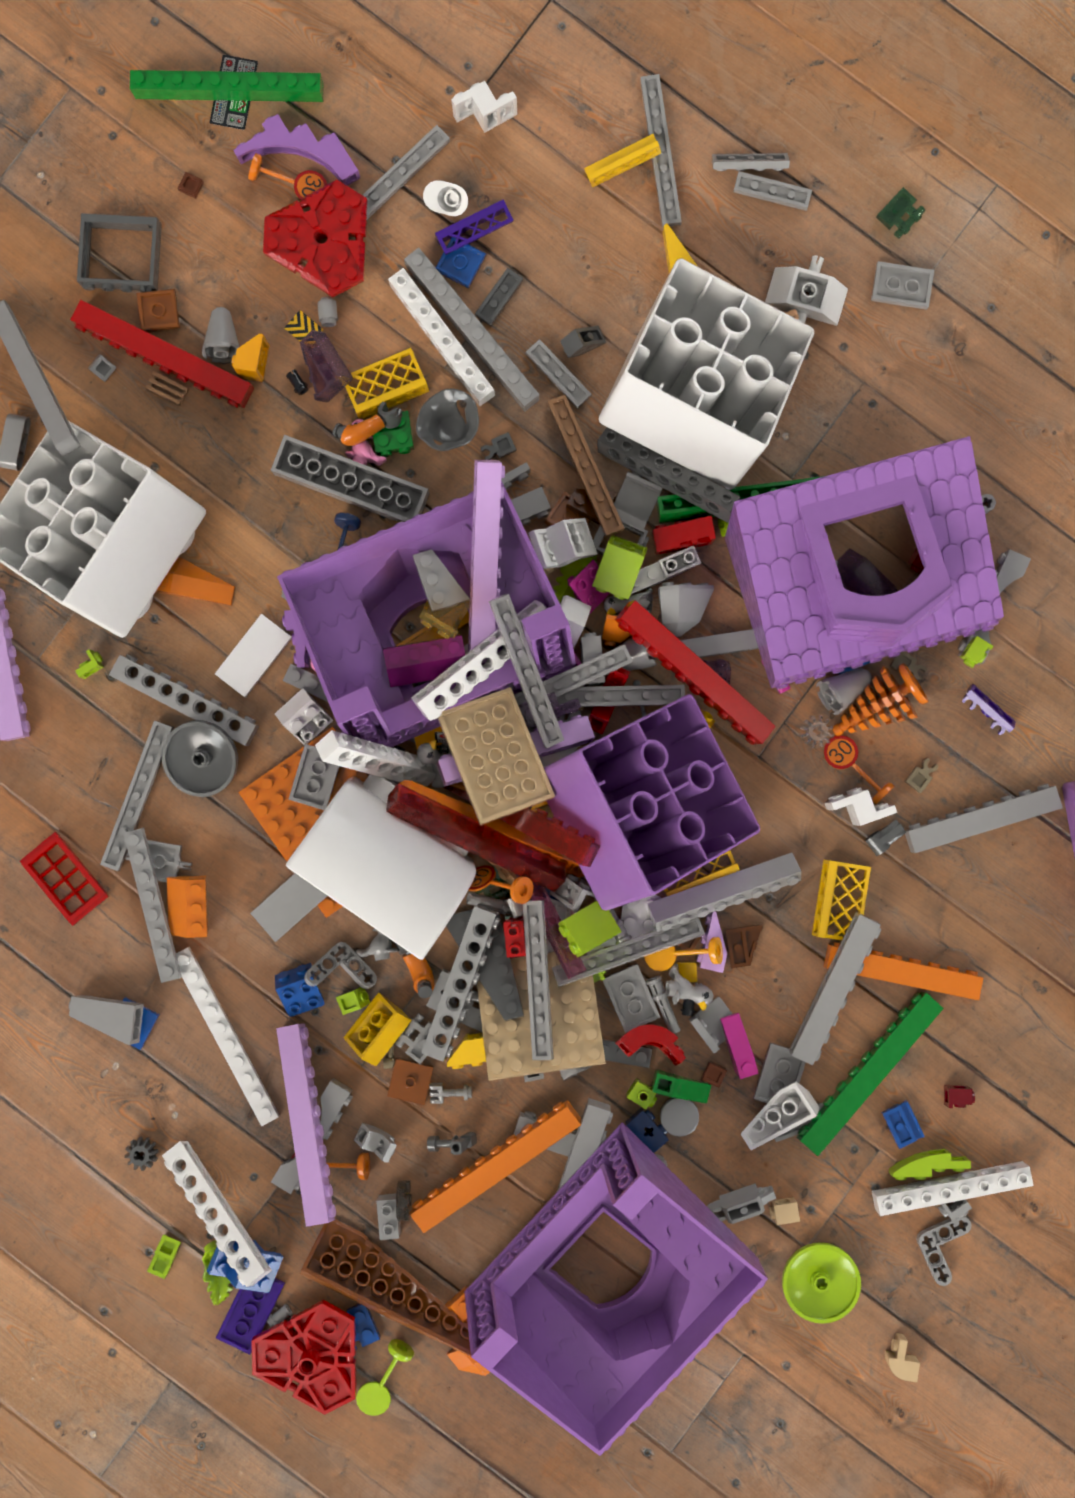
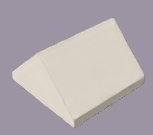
(576, 614)

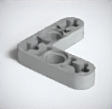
(343, 960)
(935, 1241)

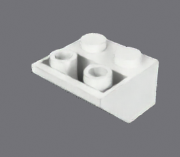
(303, 717)

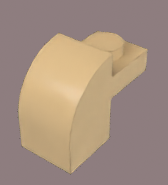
(902, 1365)

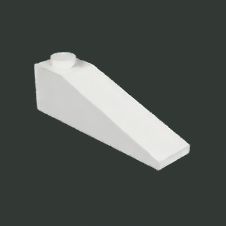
(785, 1111)

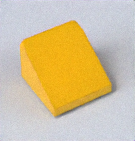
(688, 970)

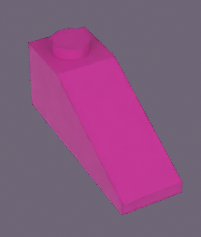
(739, 1046)

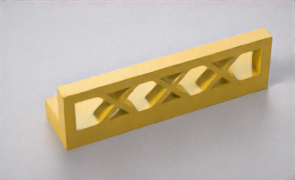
(622, 160)
(732, 868)

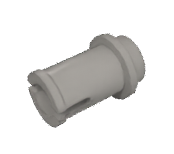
(279, 1316)

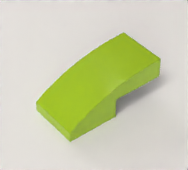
(164, 1256)

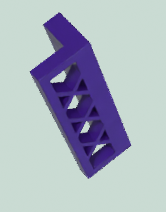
(471, 222)

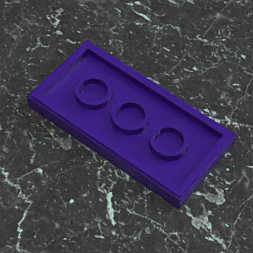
(248, 1316)

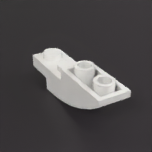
(666, 569)

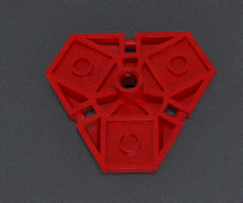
(334, 214)
(320, 1337)

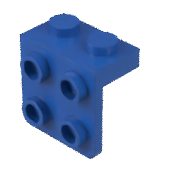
(295, 993)

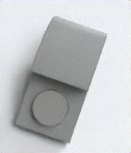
(376, 1141)

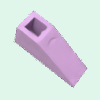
(713, 930)

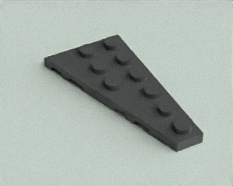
(497, 972)

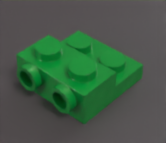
(395, 439)

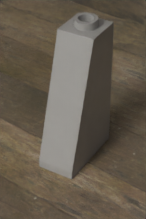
(113, 1017)

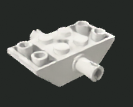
(824, 298)

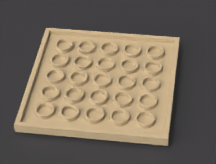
(573, 1021)

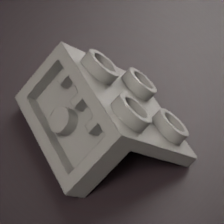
(573, 892)
(709, 1023)

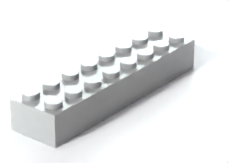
(348, 480)

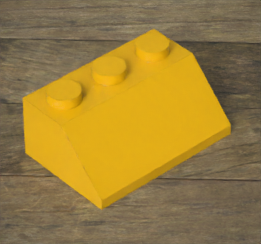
(377, 1029)

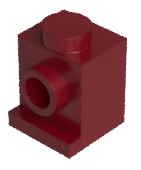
(958, 1096)

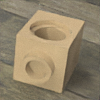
(784, 1211)

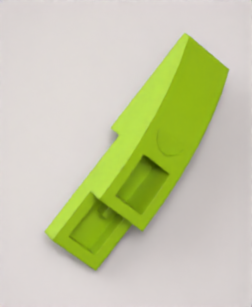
(921, 1164)

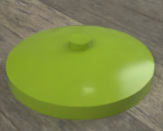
(821, 1282)

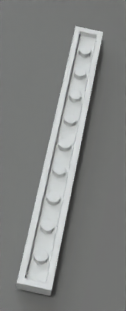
(226, 1037)

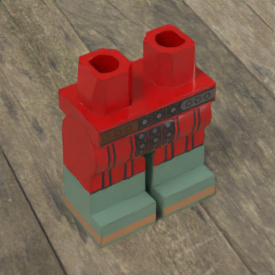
(514, 936)

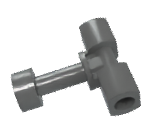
(456, 1144)

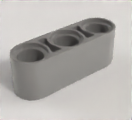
(14, 441)

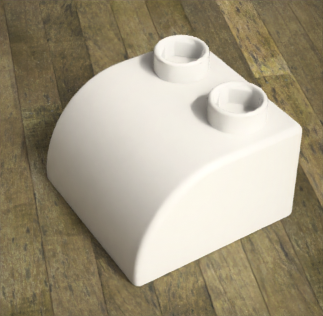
(707, 375)
(95, 529)
(383, 866)

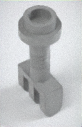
(438, 1093)

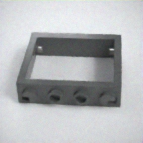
(117, 222)

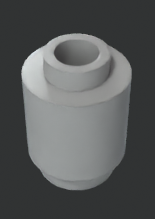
(327, 312)

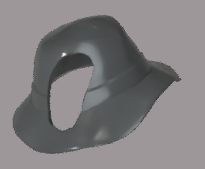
(442, 421)

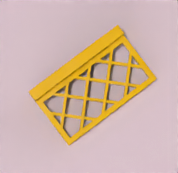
(393, 396)
(826, 896)

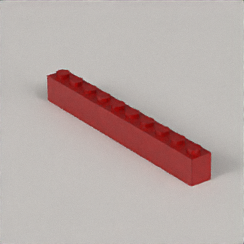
(161, 353)
(694, 672)

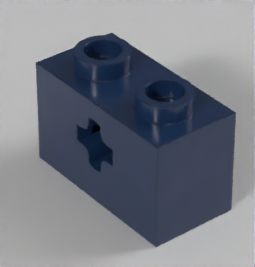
(639, 1121)

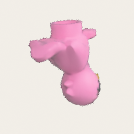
(364, 453)

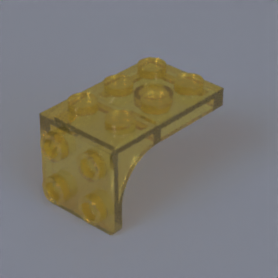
(444, 620)

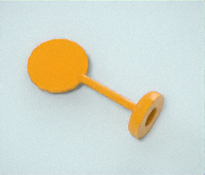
(666, 958)

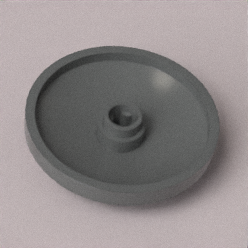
(200, 758)

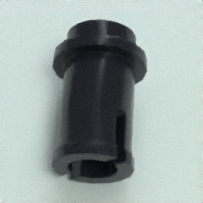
(300, 386)
(688, 1007)

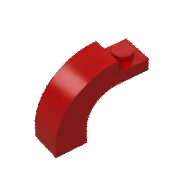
(600, 715)
(655, 1036)

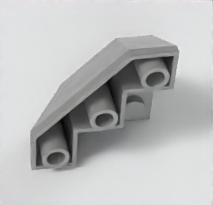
(682, 605)

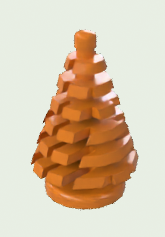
(898, 693)

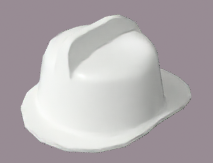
(445, 198)

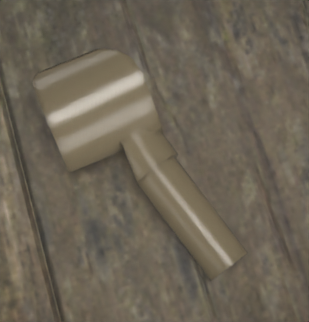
(389, 1062)

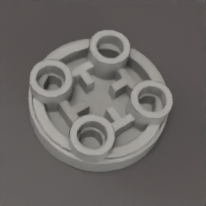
(679, 1116)

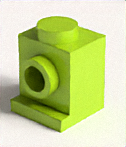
(975, 651)
(637, 1089)

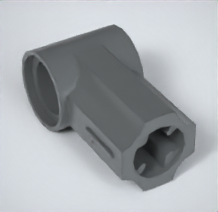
(881, 840)

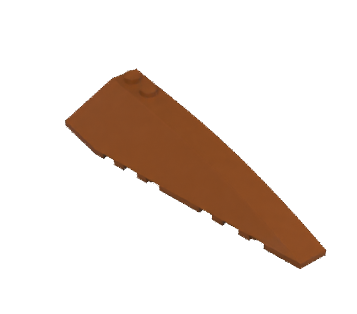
(362, 1272)

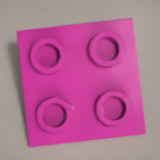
(583, 586)

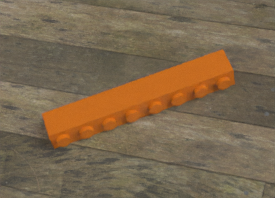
(915, 974)

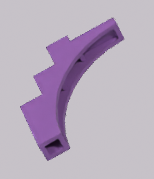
(301, 142)

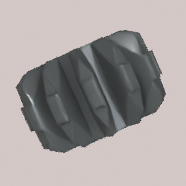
(145, 1160)

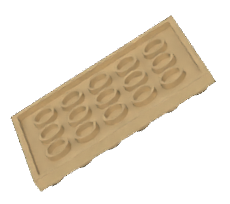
(495, 756)

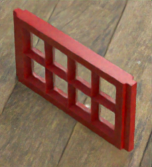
(41, 850)

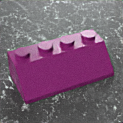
(422, 660)

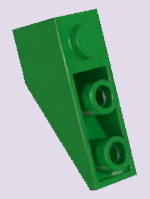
(680, 1087)

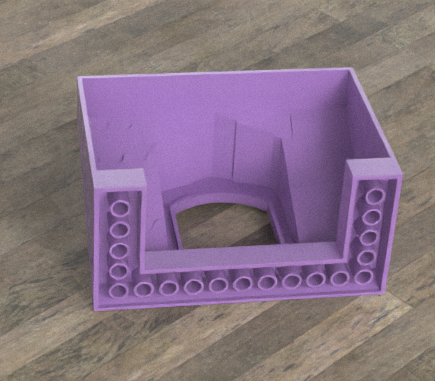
(361, 592)
(796, 593)
(609, 1360)

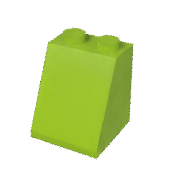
(619, 567)
(588, 928)

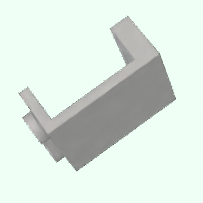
(636, 499)

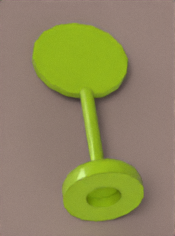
(374, 1397)

